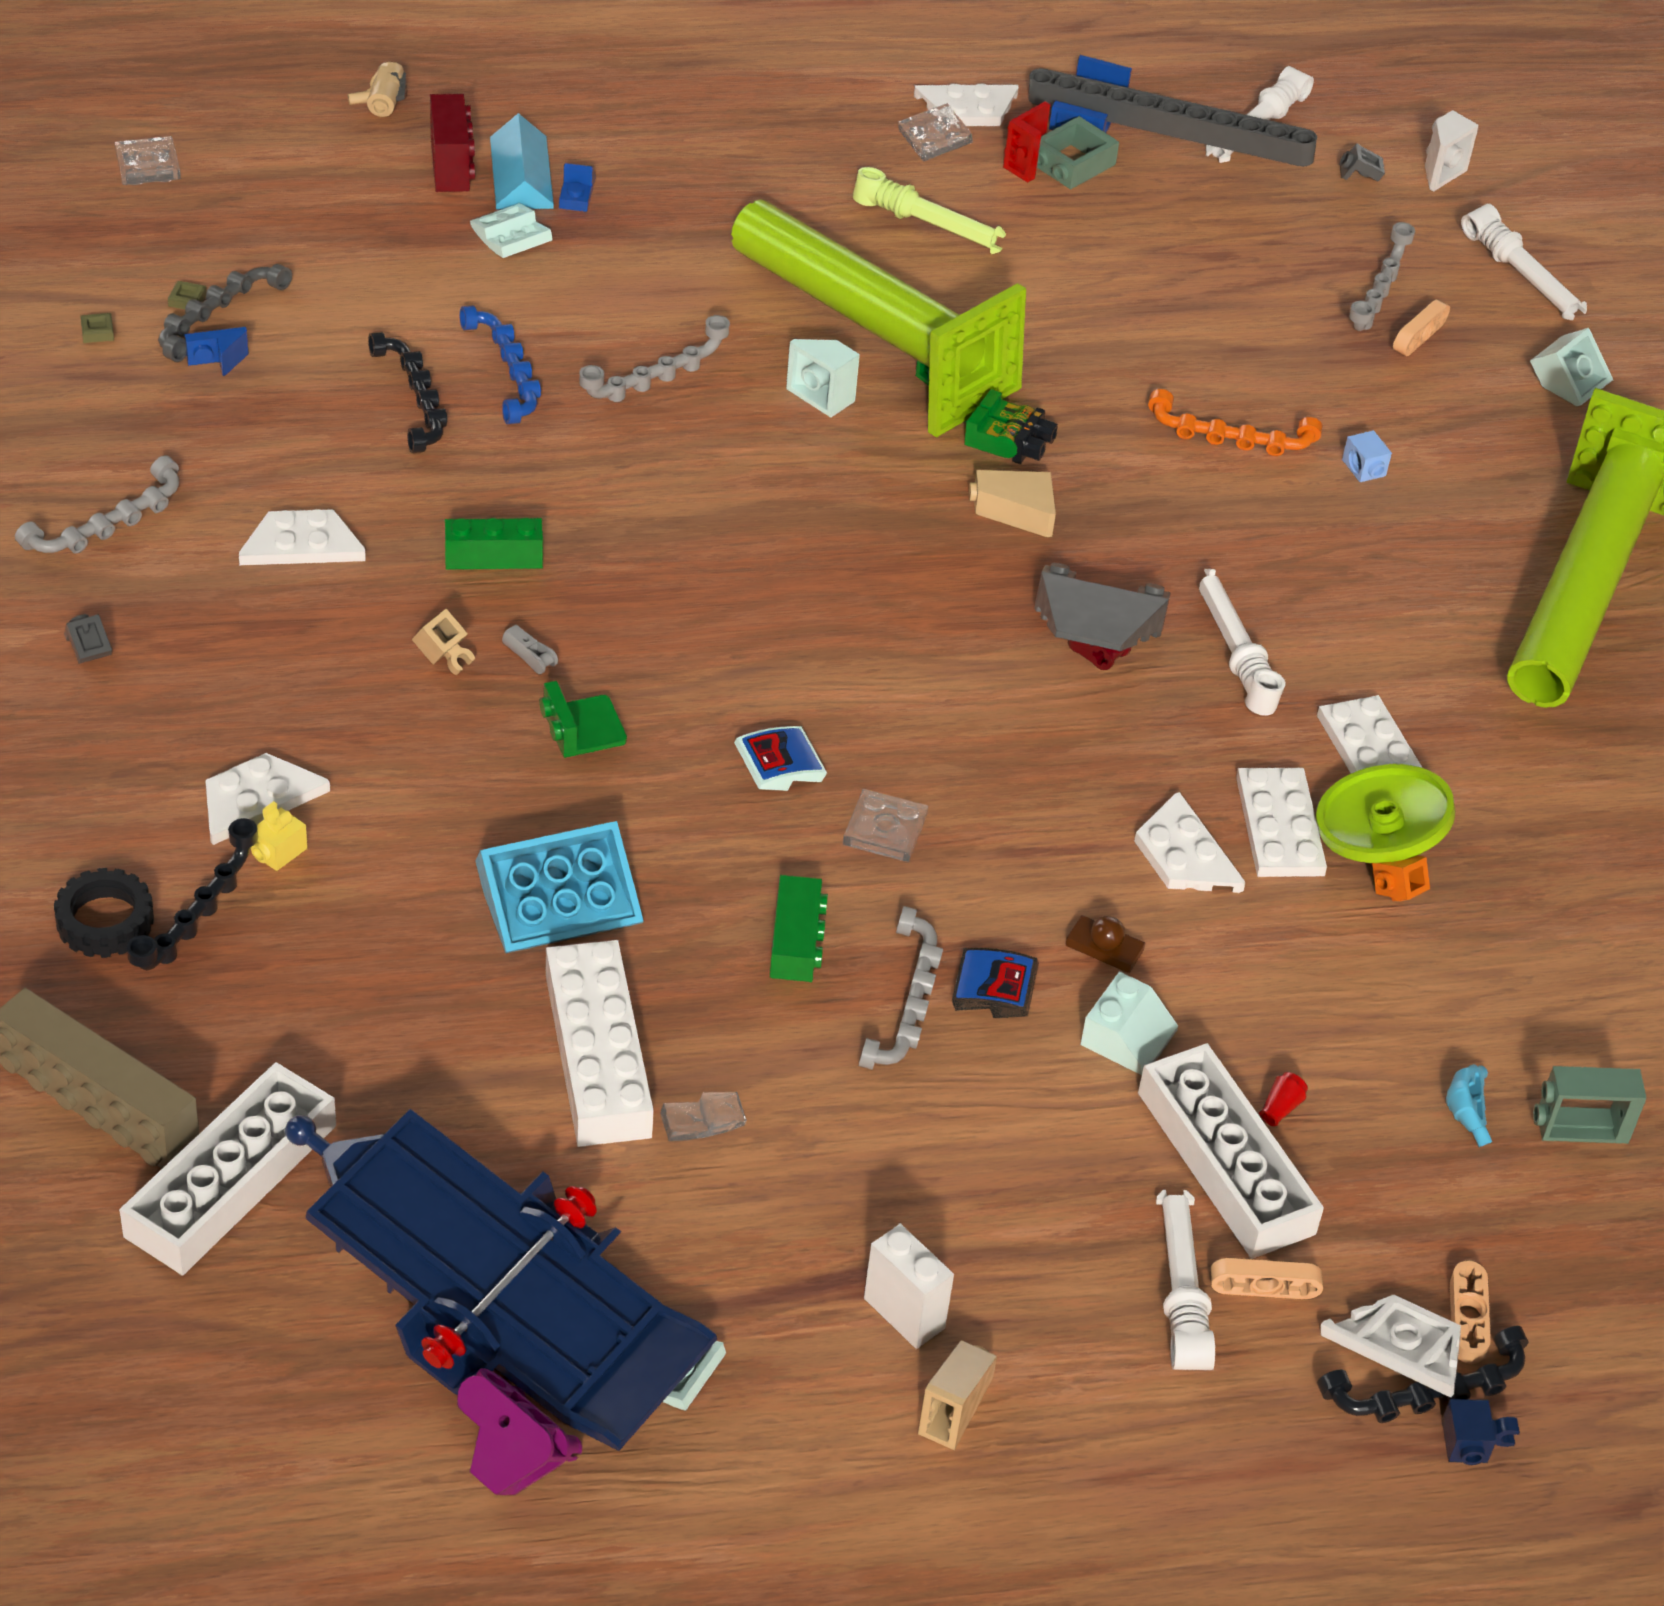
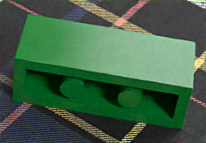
(494, 543)
(798, 928)

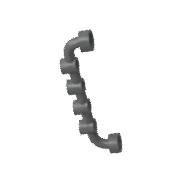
(174, 346)

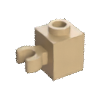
(441, 639)

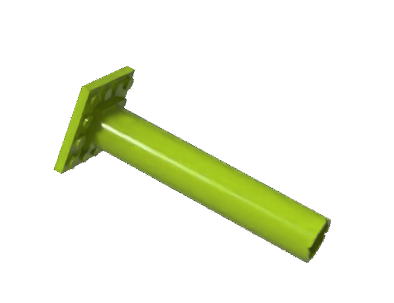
(963, 351)
(1624, 470)

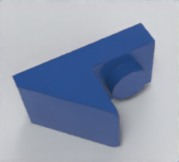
(577, 187)
(220, 346)

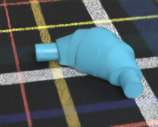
(1467, 1101)

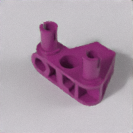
(514, 1437)

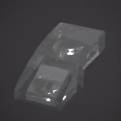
(709, 1117)

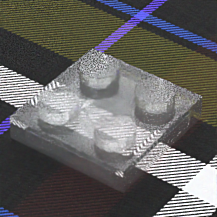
(935, 132)
(147, 160)
(885, 825)

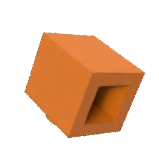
(1402, 878)

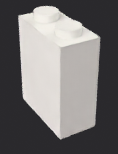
(908, 1286)

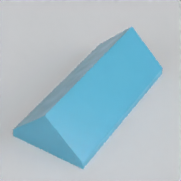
(521, 166)

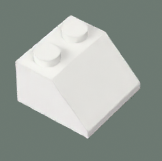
(1449, 149)

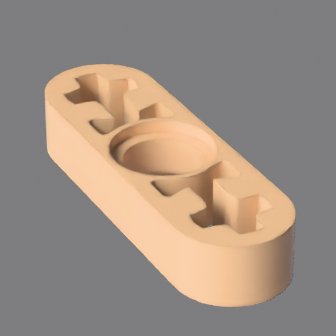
(1421, 327)
(1244, 1278)
(1479, 1300)

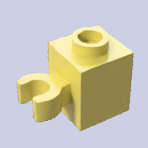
(279, 837)

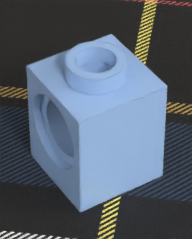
(1366, 456)

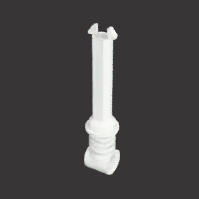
(1274, 102)
(1507, 246)
(1247, 658)
(1187, 1305)

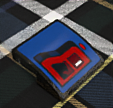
(995, 982)

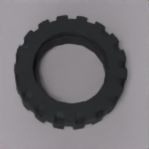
(103, 885)

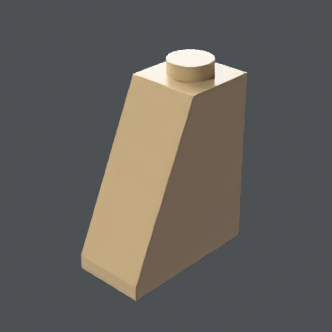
(1015, 499)
(956, 1393)

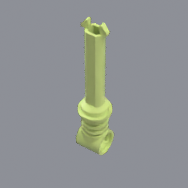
(875, 189)

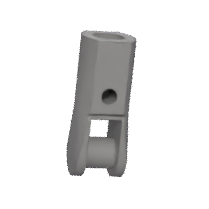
(529, 649)

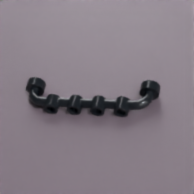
(419, 382)
(150, 952)
(1385, 1404)

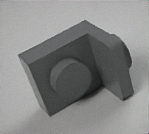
(1363, 161)
(87, 638)

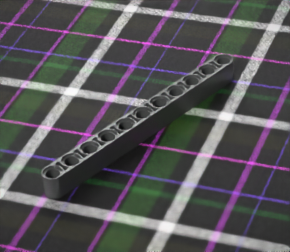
(1177, 117)

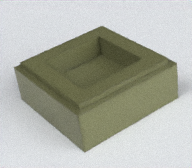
(184, 292)
(97, 328)

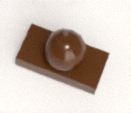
(1106, 942)

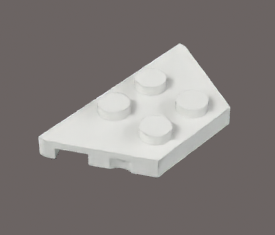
(972, 103)
(301, 538)
(253, 786)
(1185, 850)
(1402, 1339)

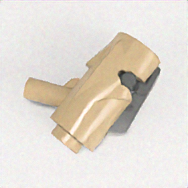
(386, 89)

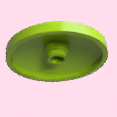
(1385, 813)

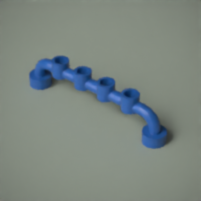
(512, 354)

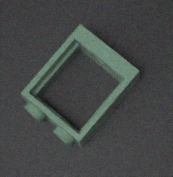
(1097, 146)
(1590, 1124)

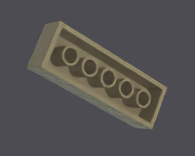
(96, 1079)

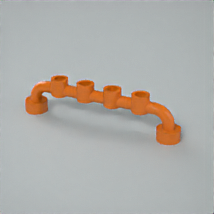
(1161, 404)

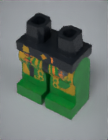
(1009, 429)

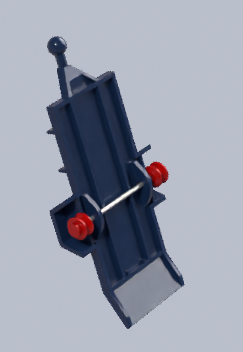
(485, 1262)

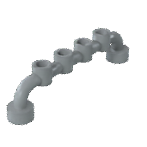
(1363, 312)
(592, 376)
(163, 469)
(915, 1006)

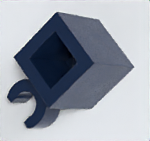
(1472, 1432)

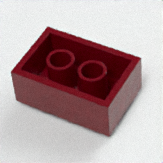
(451, 142)

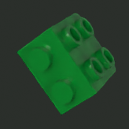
(581, 724)

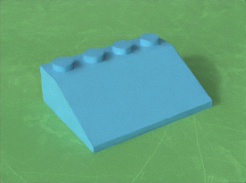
(559, 887)

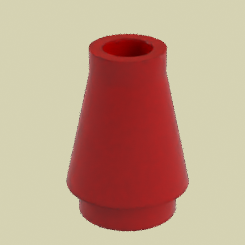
(1285, 1095)

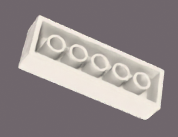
(598, 1043)
(1230, 1151)
(224, 1170)

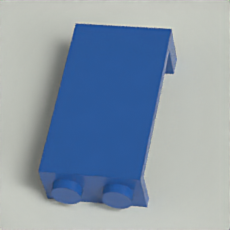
(1094, 70)

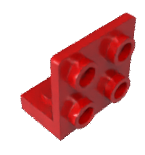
(1024, 141)

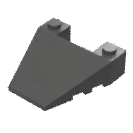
(1099, 612)

